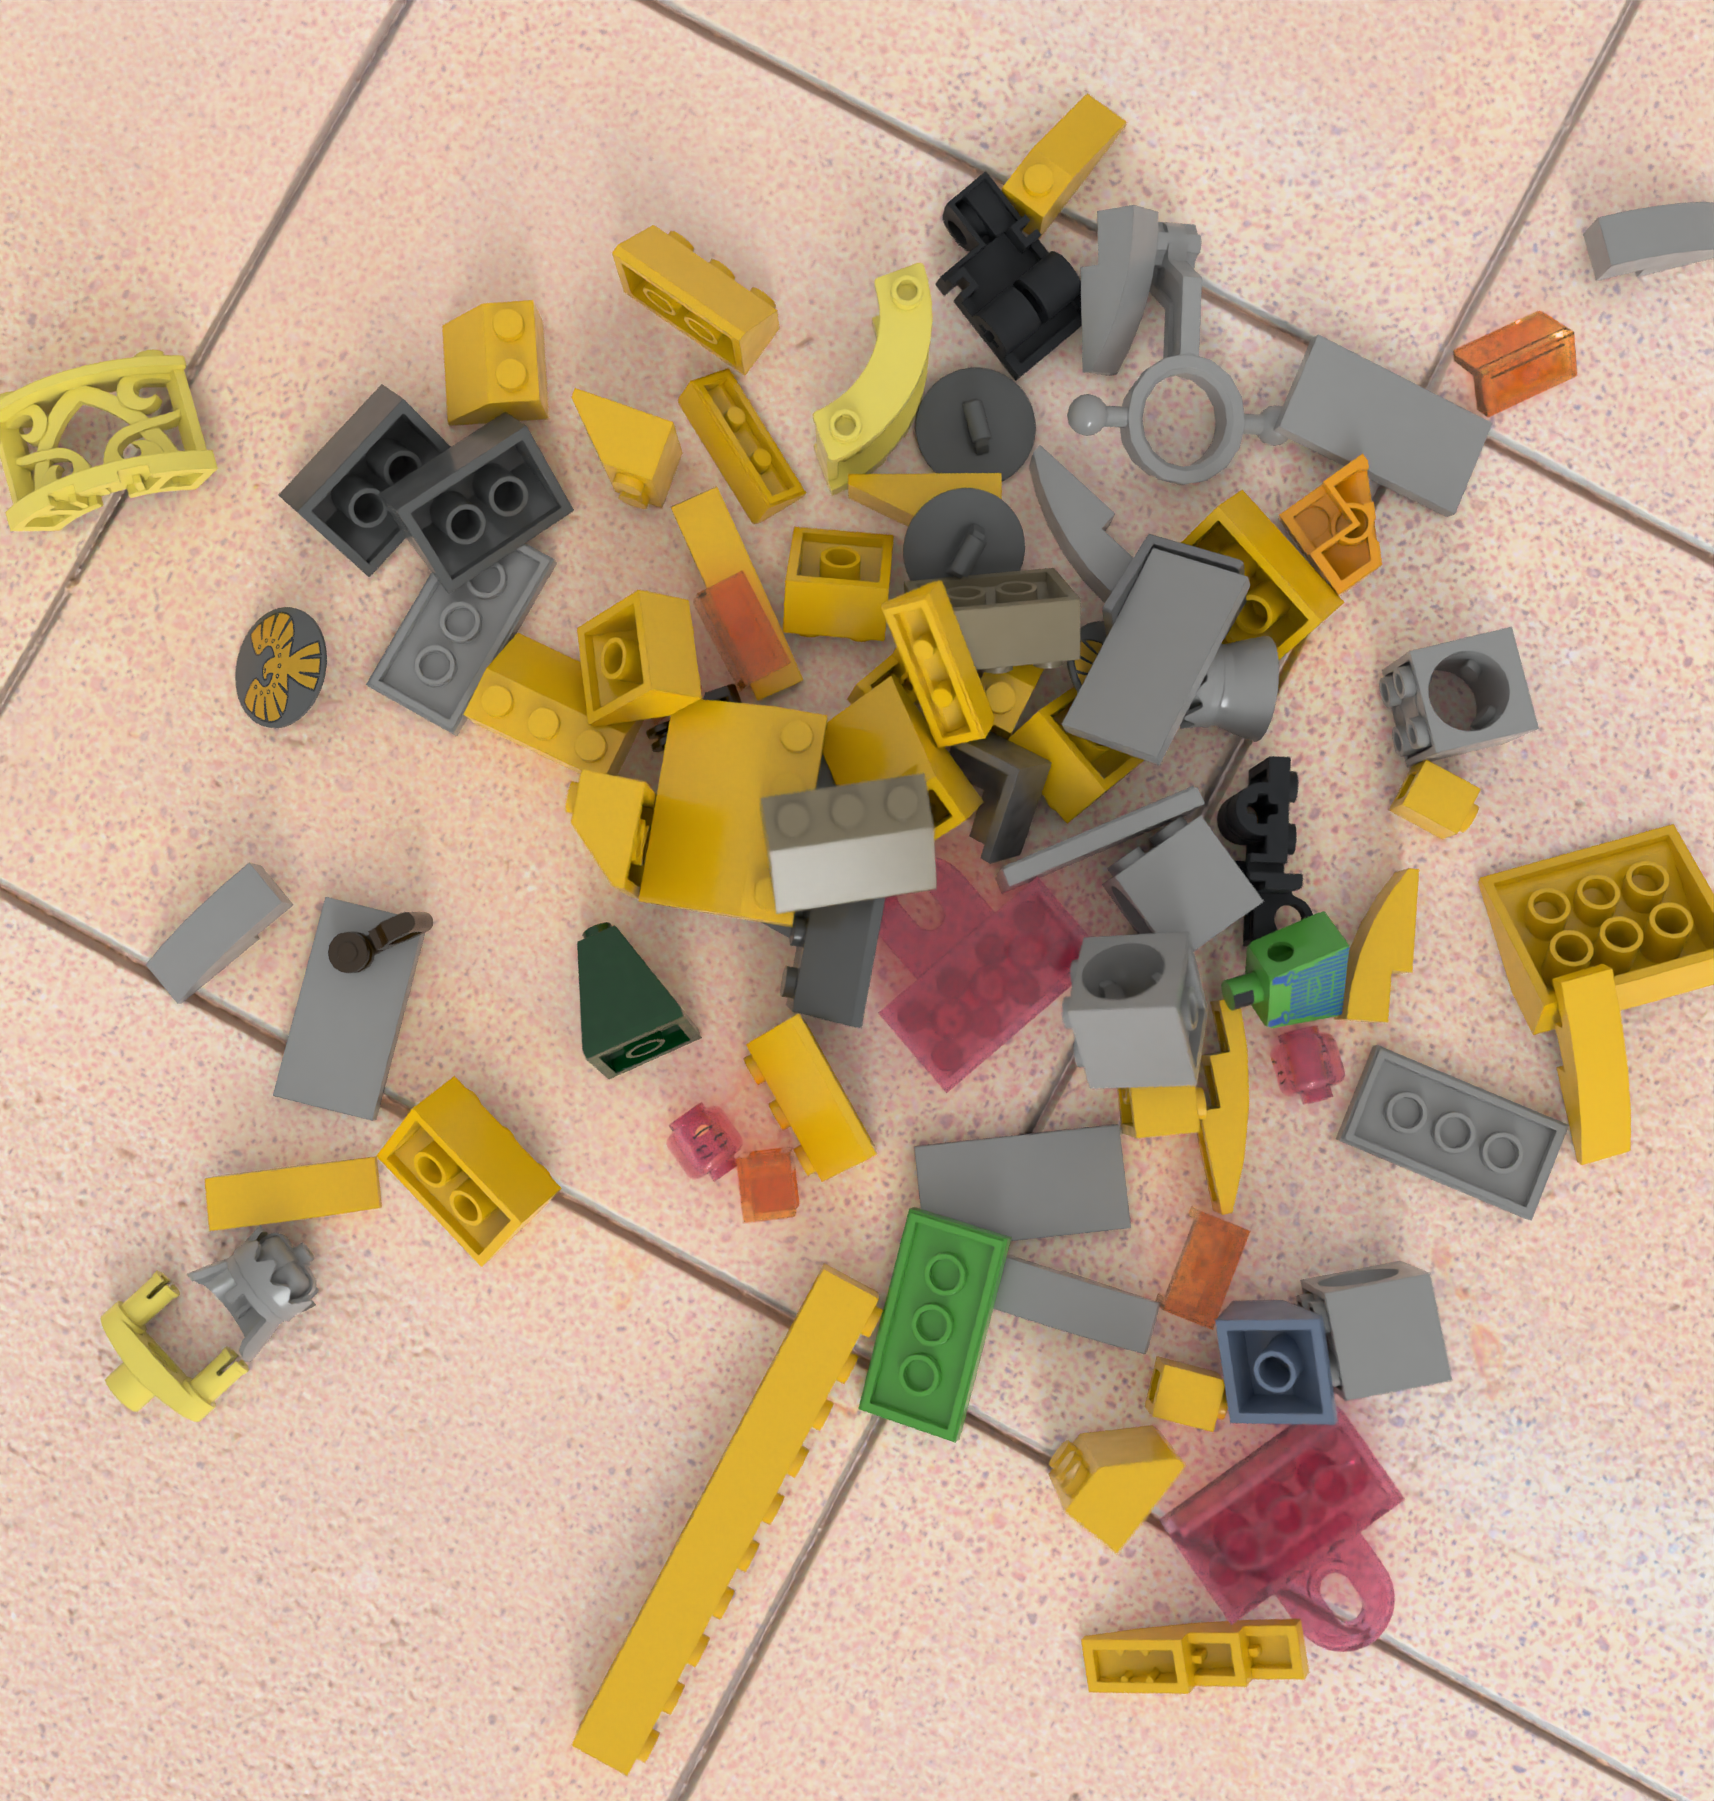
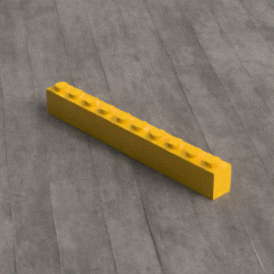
(726, 1519)

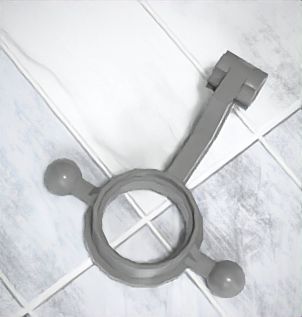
(1179, 292)

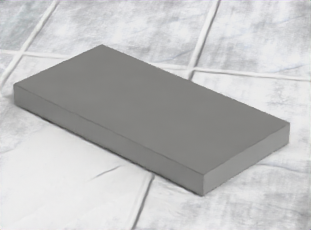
(1406, 432)
(456, 635)
(1156, 655)
(1099, 839)
(347, 1021)
(1452, 1132)
(1029, 1182)

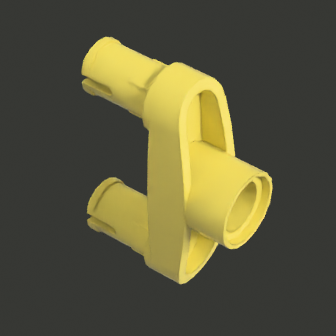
(146, 1366)

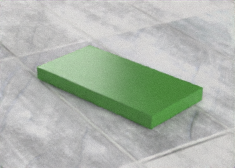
(934, 1323)

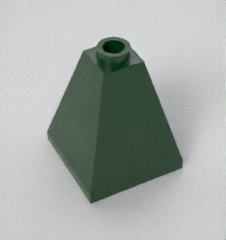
(624, 1005)

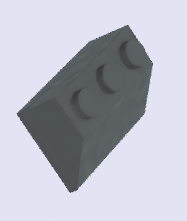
(362, 459)
(477, 501)
(833, 961)

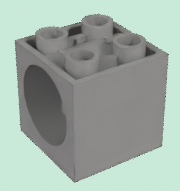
(1491, 670)
(1181, 884)
(1137, 1010)
(1379, 1329)

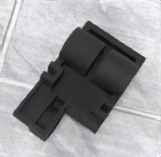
(1009, 283)
(1267, 842)

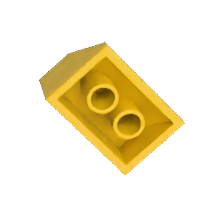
(697, 296)
(1285, 591)
(540, 704)
(614, 823)
(809, 1099)
(467, 1170)
(1114, 1479)

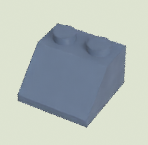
(1275, 1364)

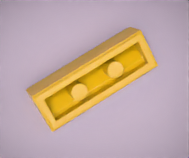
(740, 445)
(939, 665)

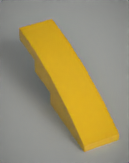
(720, 554)
(1594, 1064)
(1225, 1127)
(1195, 1654)

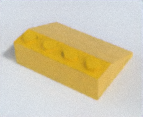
(706, 818)
(1610, 904)

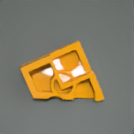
(1338, 527)

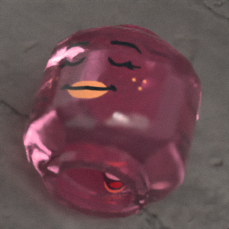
(1307, 1064)
(704, 1142)

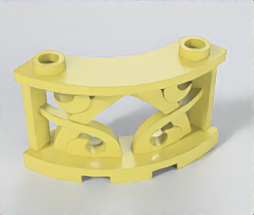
(882, 404)
(35, 484)

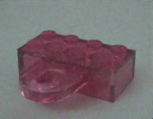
(976, 972)
(1287, 1524)

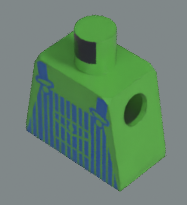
(1293, 974)

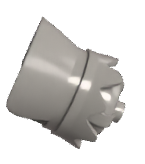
(1238, 689)
(261, 1286)

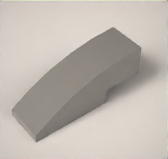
(1651, 239)
(1117, 287)
(1078, 524)
(218, 931)
(1076, 1305)

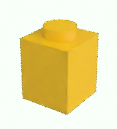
(1436, 800)
(1186, 1394)

